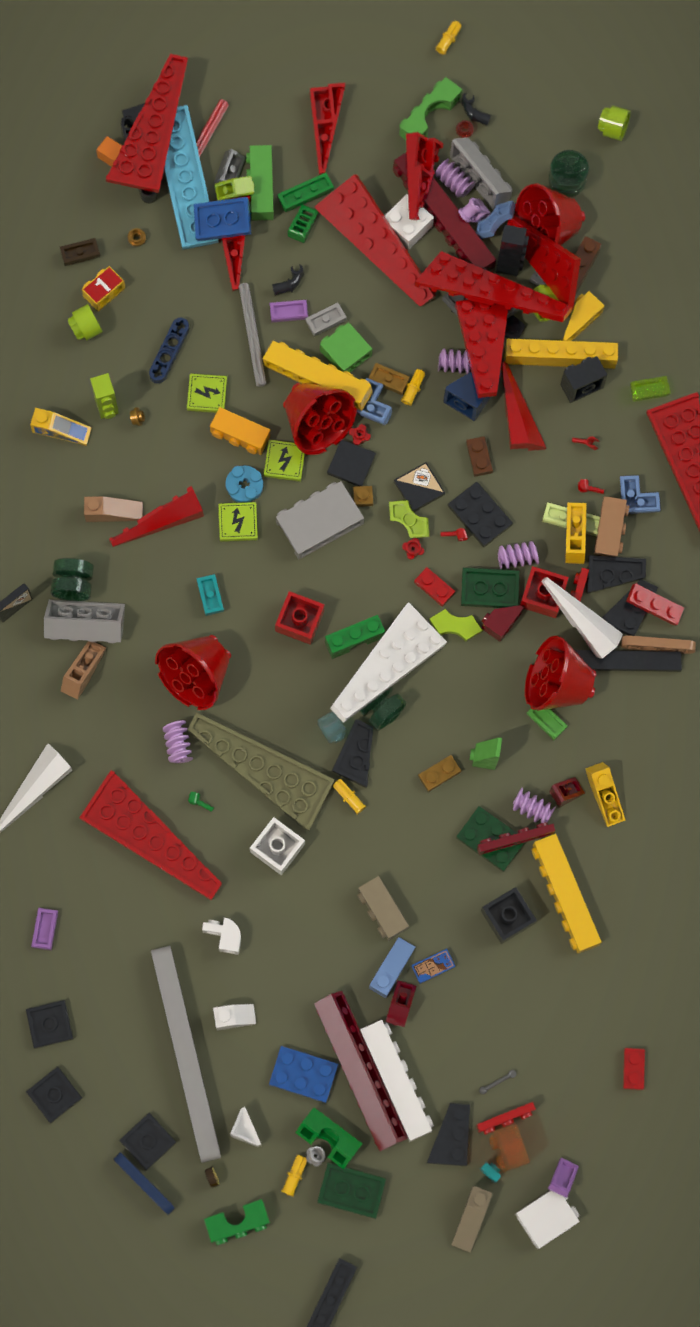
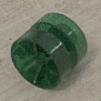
(568, 173)
(72, 579)
(385, 709)

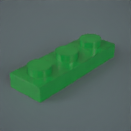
(305, 192)

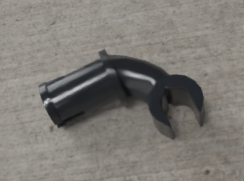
(472, 113)
(291, 284)

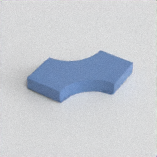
(489, 225)

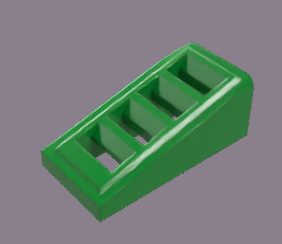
(302, 236)

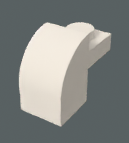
(229, 933)

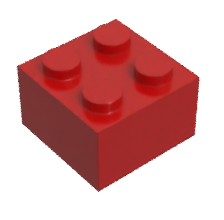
(536, 596)
(299, 617)

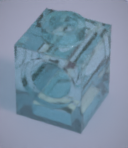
(332, 727)

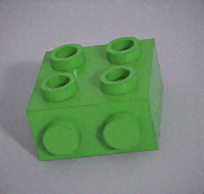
(345, 348)

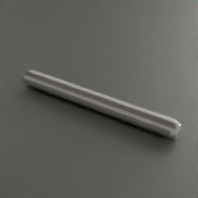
(252, 334)

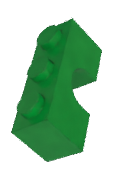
(347, 638)
(319, 1126)
(220, 1229)

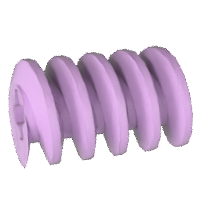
(453, 179)
(453, 361)
(517, 554)
(176, 743)
(532, 807)

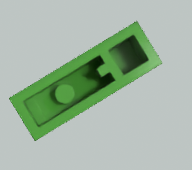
(486, 754)

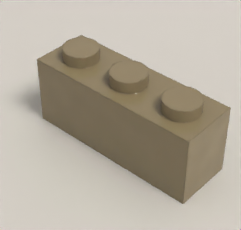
(382, 909)

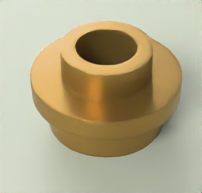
(136, 232)
(137, 416)

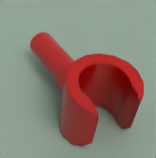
(588, 442)
(583, 486)
(460, 533)

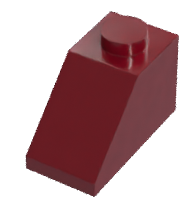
(500, 621)
(401, 1003)

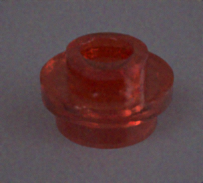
(467, 125)

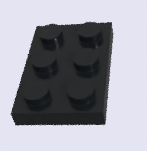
(480, 514)

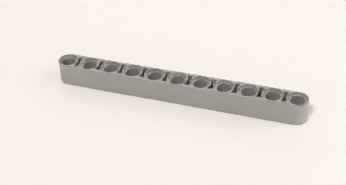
(186, 1054)

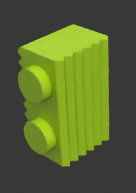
(234, 188)

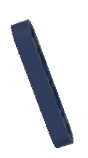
(169, 350)
(141, 1180)

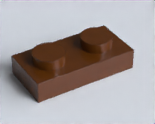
(479, 456)

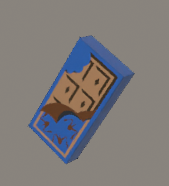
(433, 966)

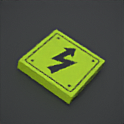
(206, 393)
(283, 461)
(238, 521)

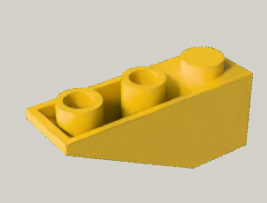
(605, 793)

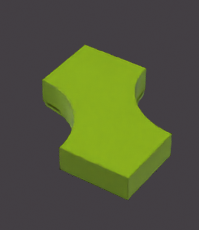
(416, 525)
(462, 626)

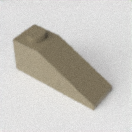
(471, 1218)

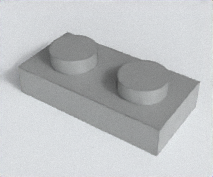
(325, 319)

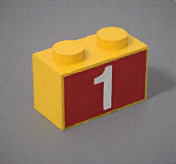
(103, 288)

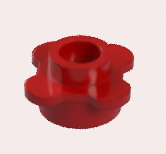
(357, 440)
(412, 553)

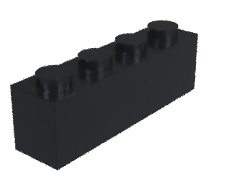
(512, 250)

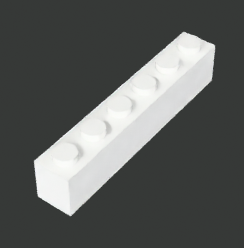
(396, 1080)

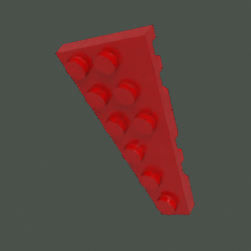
(552, 262)
(483, 337)

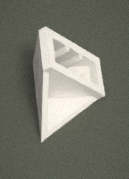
(244, 1129)

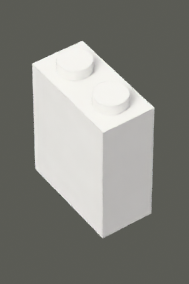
(547, 1218)

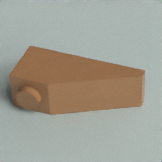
(111, 509)
(82, 669)

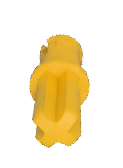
(448, 37)
(413, 387)
(348, 796)
(294, 1175)

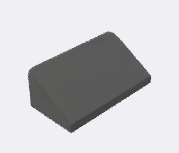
(230, 166)

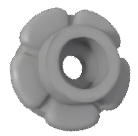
(319, 1152)

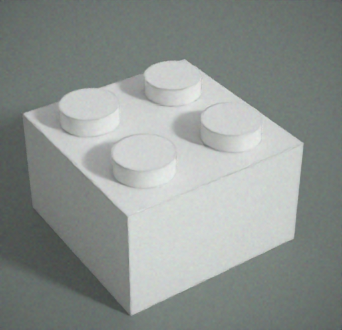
(409, 230)
(277, 846)

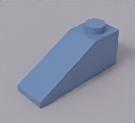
(391, 967)

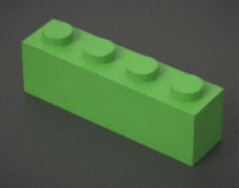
(261, 172)

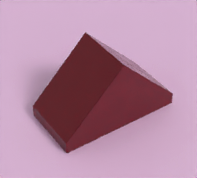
(566, 791)

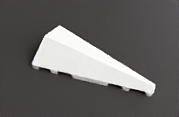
(595, 631)
(44, 774)

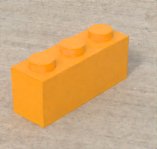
(240, 431)

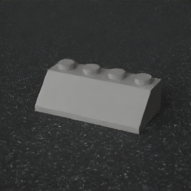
(478, 167)
(84, 621)

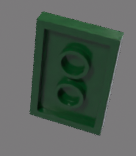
(489, 588)
(484, 826)
(351, 1190)

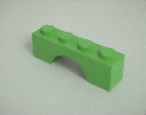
(444, 96)

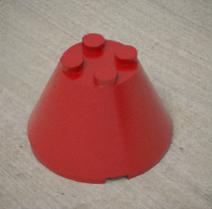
(549, 212)
(319, 416)
(193, 670)
(558, 677)

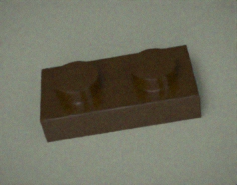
(80, 251)

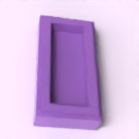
(288, 311)
(44, 929)
(563, 1177)

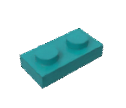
(210, 595)

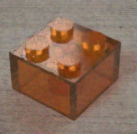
(509, 1148)

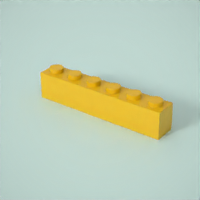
(559, 352)
(311, 370)
(566, 894)

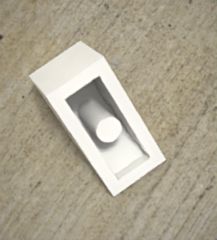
(234, 1016)

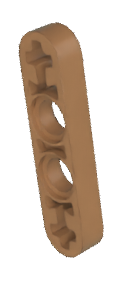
(658, 644)

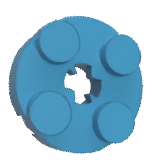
(241, 474)

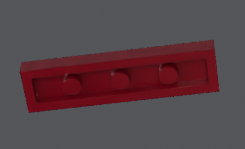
(508, 840)

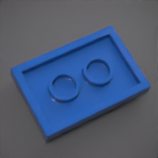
(222, 219)
(303, 1074)

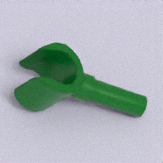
(194, 800)

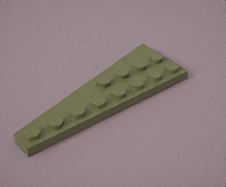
(282, 780)

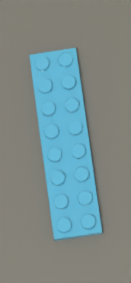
(185, 178)

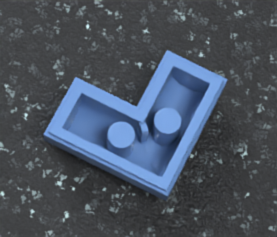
(373, 409)
(638, 501)

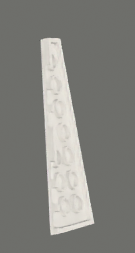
(399, 652)

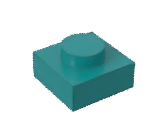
(491, 1171)

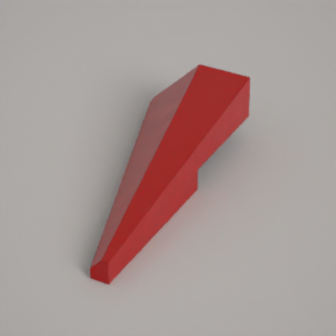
(325, 112)
(421, 157)
(233, 252)
(521, 425)
(174, 513)

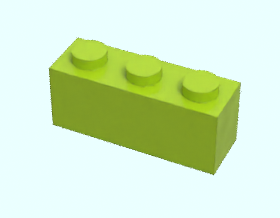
(104, 396)

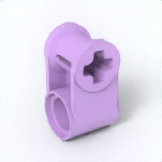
(474, 211)

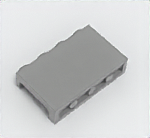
(320, 519)

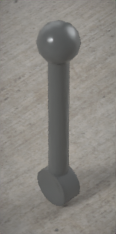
(512, 1073)

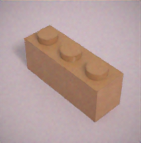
(611, 527)

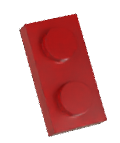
(580, 580)
(434, 586)
(633, 1069)

